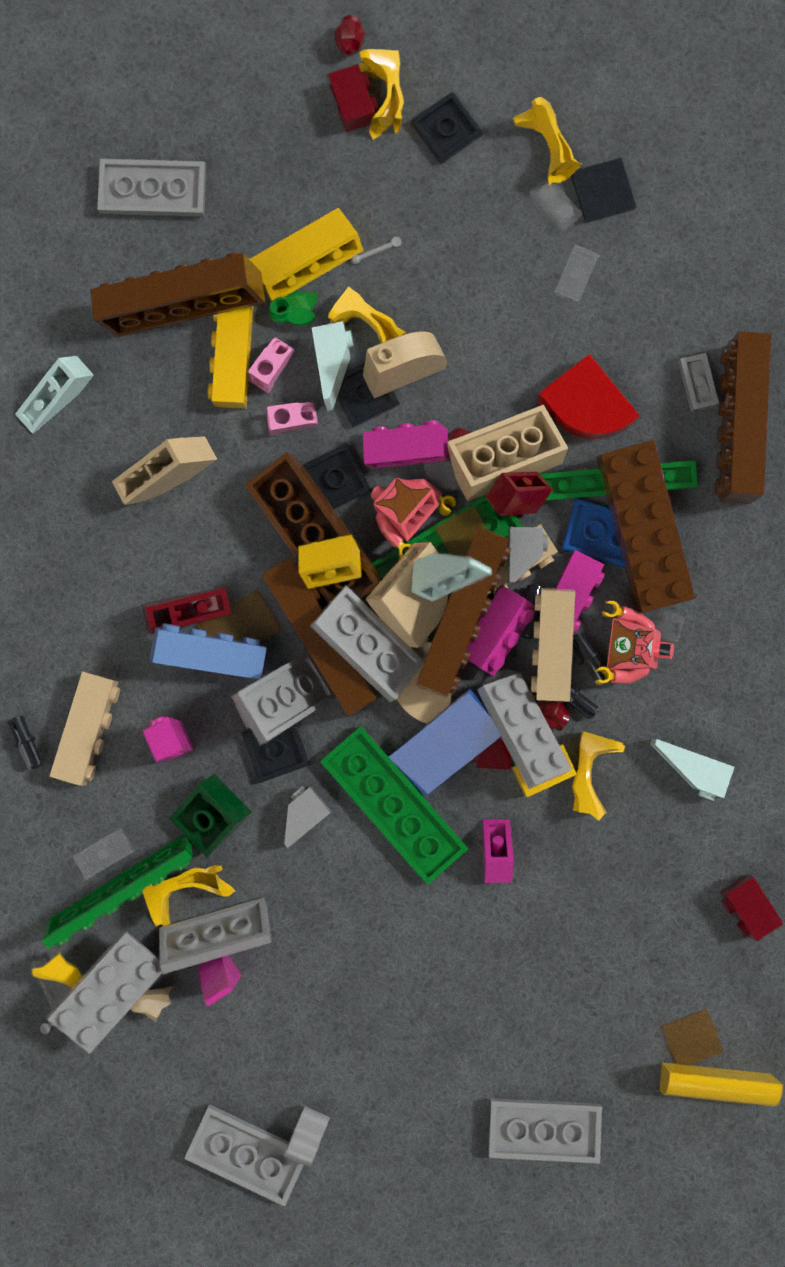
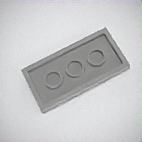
(151, 187)
(367, 644)
(283, 697)
(524, 730)
(214, 935)
(106, 992)
(545, 1130)
(244, 1155)

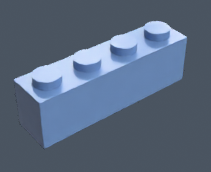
(207, 652)

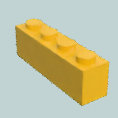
(231, 358)

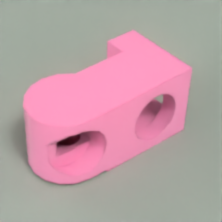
(270, 364)
(291, 417)

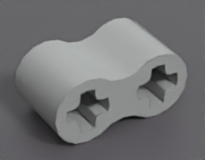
(306, 1136)

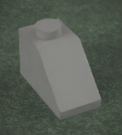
(526, 550)
(303, 814)

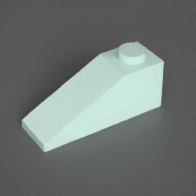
(333, 357)
(54, 392)
(443, 574)
(697, 770)

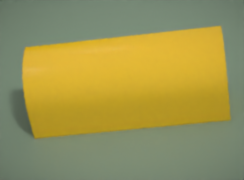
(307, 254)
(720, 1084)

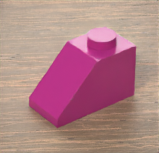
(497, 851)

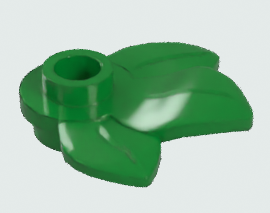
(297, 307)

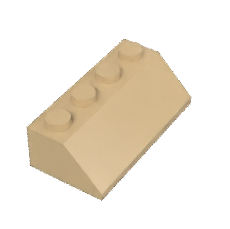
(513, 445)

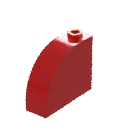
(587, 402)

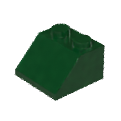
(210, 815)

